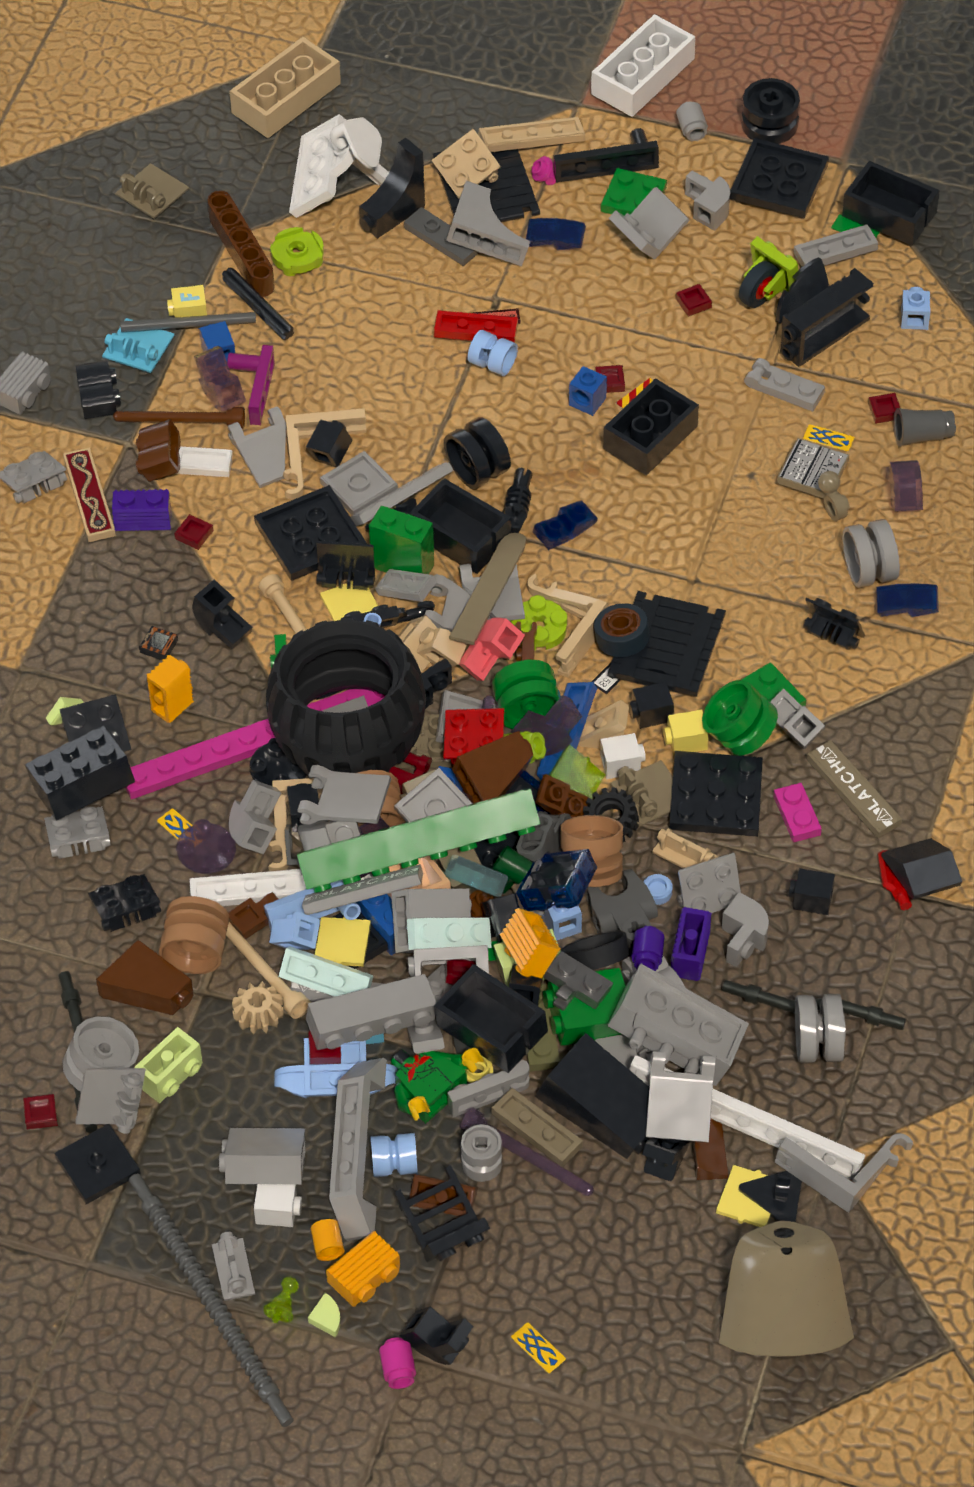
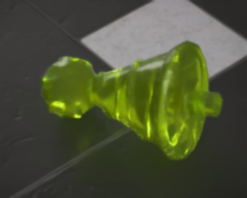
(281, 1306)

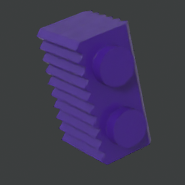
(141, 510)
(691, 943)

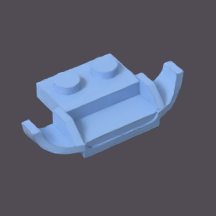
(322, 1079)

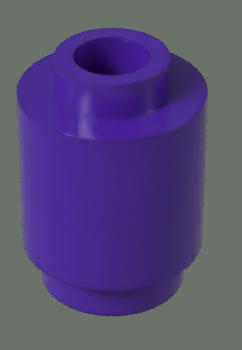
(648, 947)

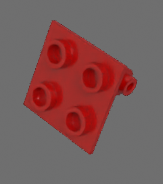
(471, 729)

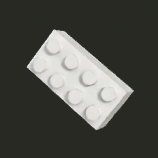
(643, 65)

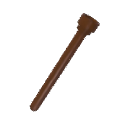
(233, 415)

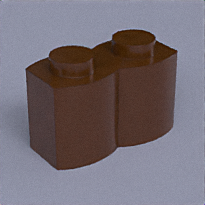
(158, 450)

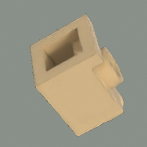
(437, 646)

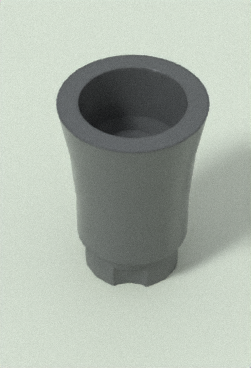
(922, 425)

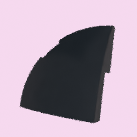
(809, 282)

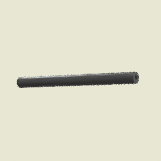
(185, 322)

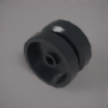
(770, 110)
(477, 452)

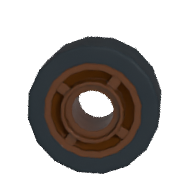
(622, 630)

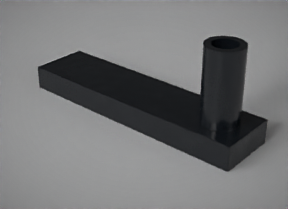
(605, 161)

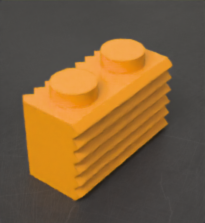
(170, 688)
(529, 943)
(364, 1269)

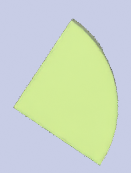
(54, 716)
(326, 1315)

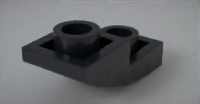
(436, 679)

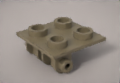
(151, 190)
(649, 789)

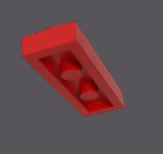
(466, 325)

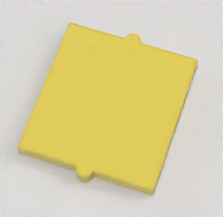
(345, 600)
(343, 940)
(737, 1205)

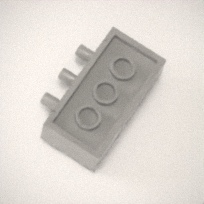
(676, 1022)

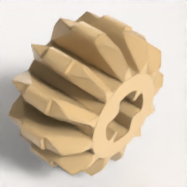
(257, 1007)

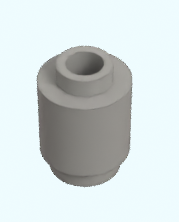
(692, 121)

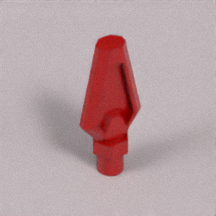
(892, 884)

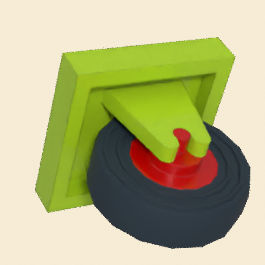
(768, 275)

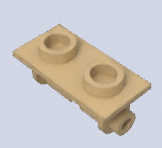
(680, 851)

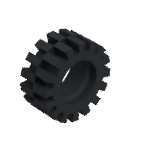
(615, 801)

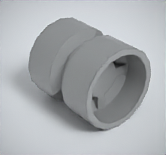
(481, 1153)

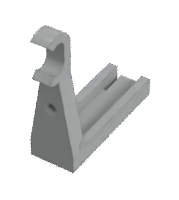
(830, 1182)

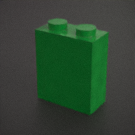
(401, 542)
(580, 1017)

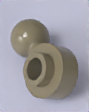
(835, 503)

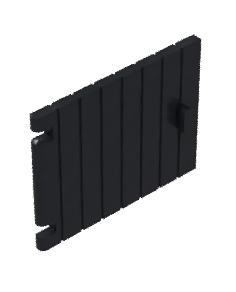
(509, 194)
(677, 647)

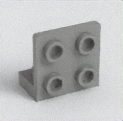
(652, 223)

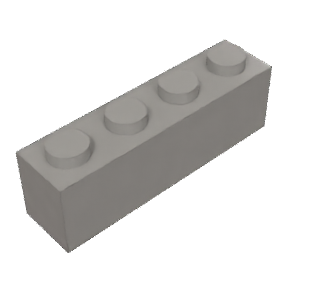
(371, 1012)

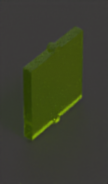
(577, 772)

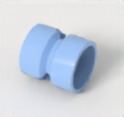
(491, 352)
(394, 1154)

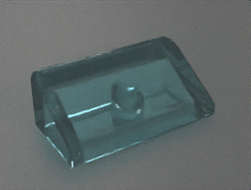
(476, 875)

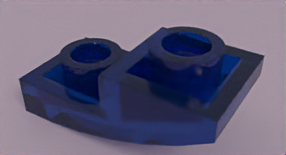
(560, 232)
(568, 524)
(911, 598)

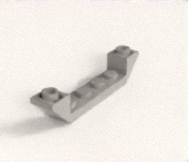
(353, 1212)

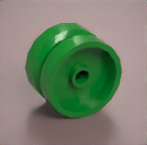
(525, 688)
(740, 717)

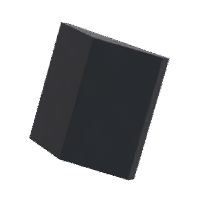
(923, 867)

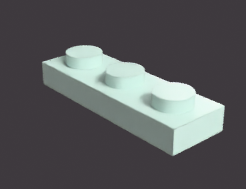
(448, 932)
(322, 973)

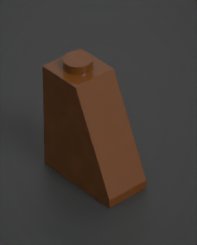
(493, 767)
(145, 981)

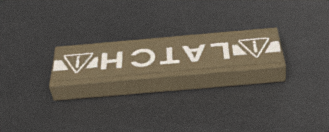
(854, 789)

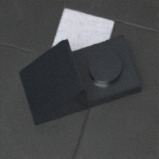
(664, 1157)

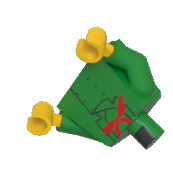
(427, 1078)

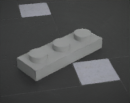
(837, 246)

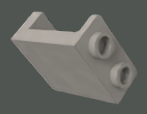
(437, 956)

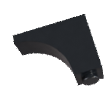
(398, 195)

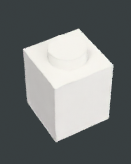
(620, 752)
(277, 1204)

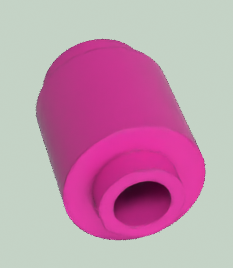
(397, 1363)

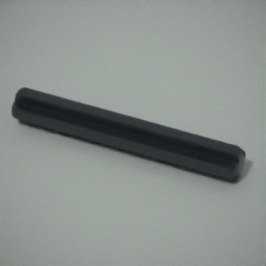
(257, 303)

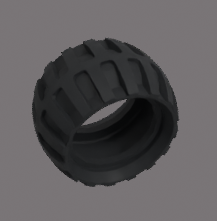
(340, 658)

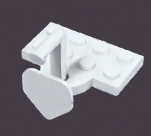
(329, 153)

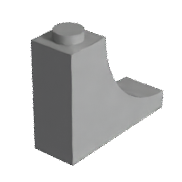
(480, 229)

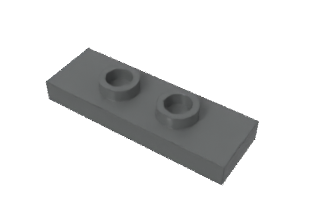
(435, 232)

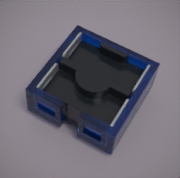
(557, 880)

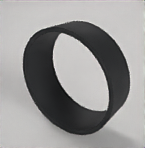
(599, 949)

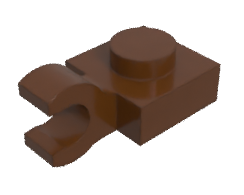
(528, 645)
(250, 916)

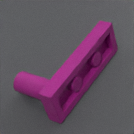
(264, 367)

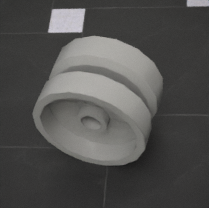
(871, 553)
(821, 1028)
(99, 1044)

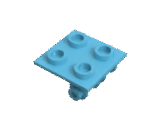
(137, 348)

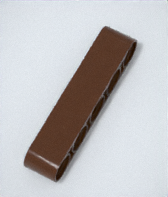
(240, 242)

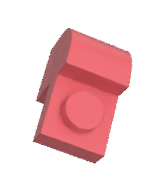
(497, 640)

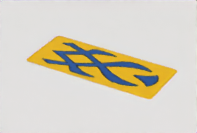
(828, 437)
(174, 823)
(538, 1347)

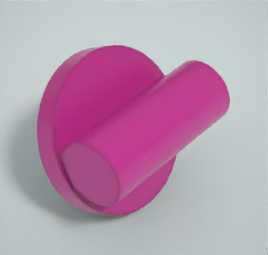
(543, 170)

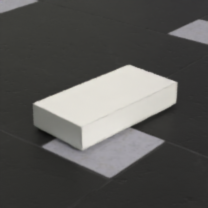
(205, 461)

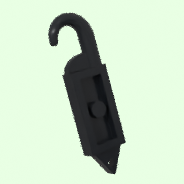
(393, 615)

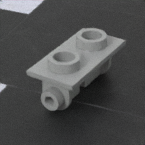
(232, 1267)

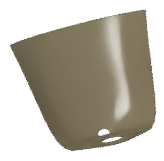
(782, 1300)

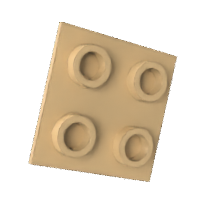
(467, 161)

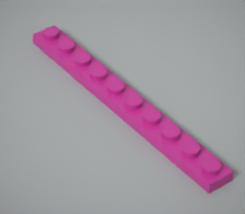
(220, 750)

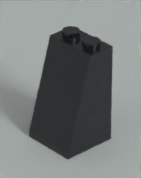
(599, 1097)

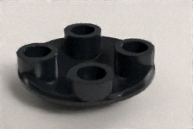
(271, 764)

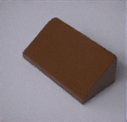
(711, 1155)
(423, 1183)

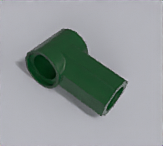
(513, 865)

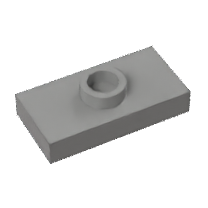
(405, 585)
(426, 1037)

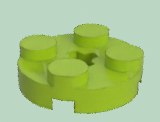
(297, 262)
(553, 617)

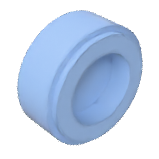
(659, 887)

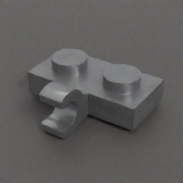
(576, 981)

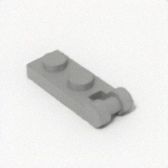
(784, 385)
(488, 1089)

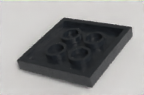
(779, 178)
(298, 525)
(716, 793)

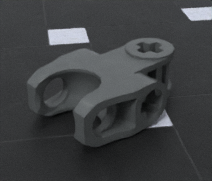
(545, 838)
(624, 911)

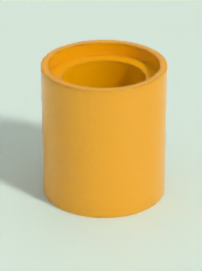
(327, 1240)

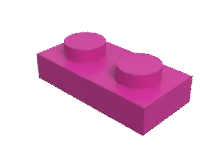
(797, 812)

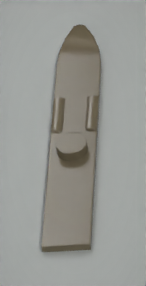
(489, 589)

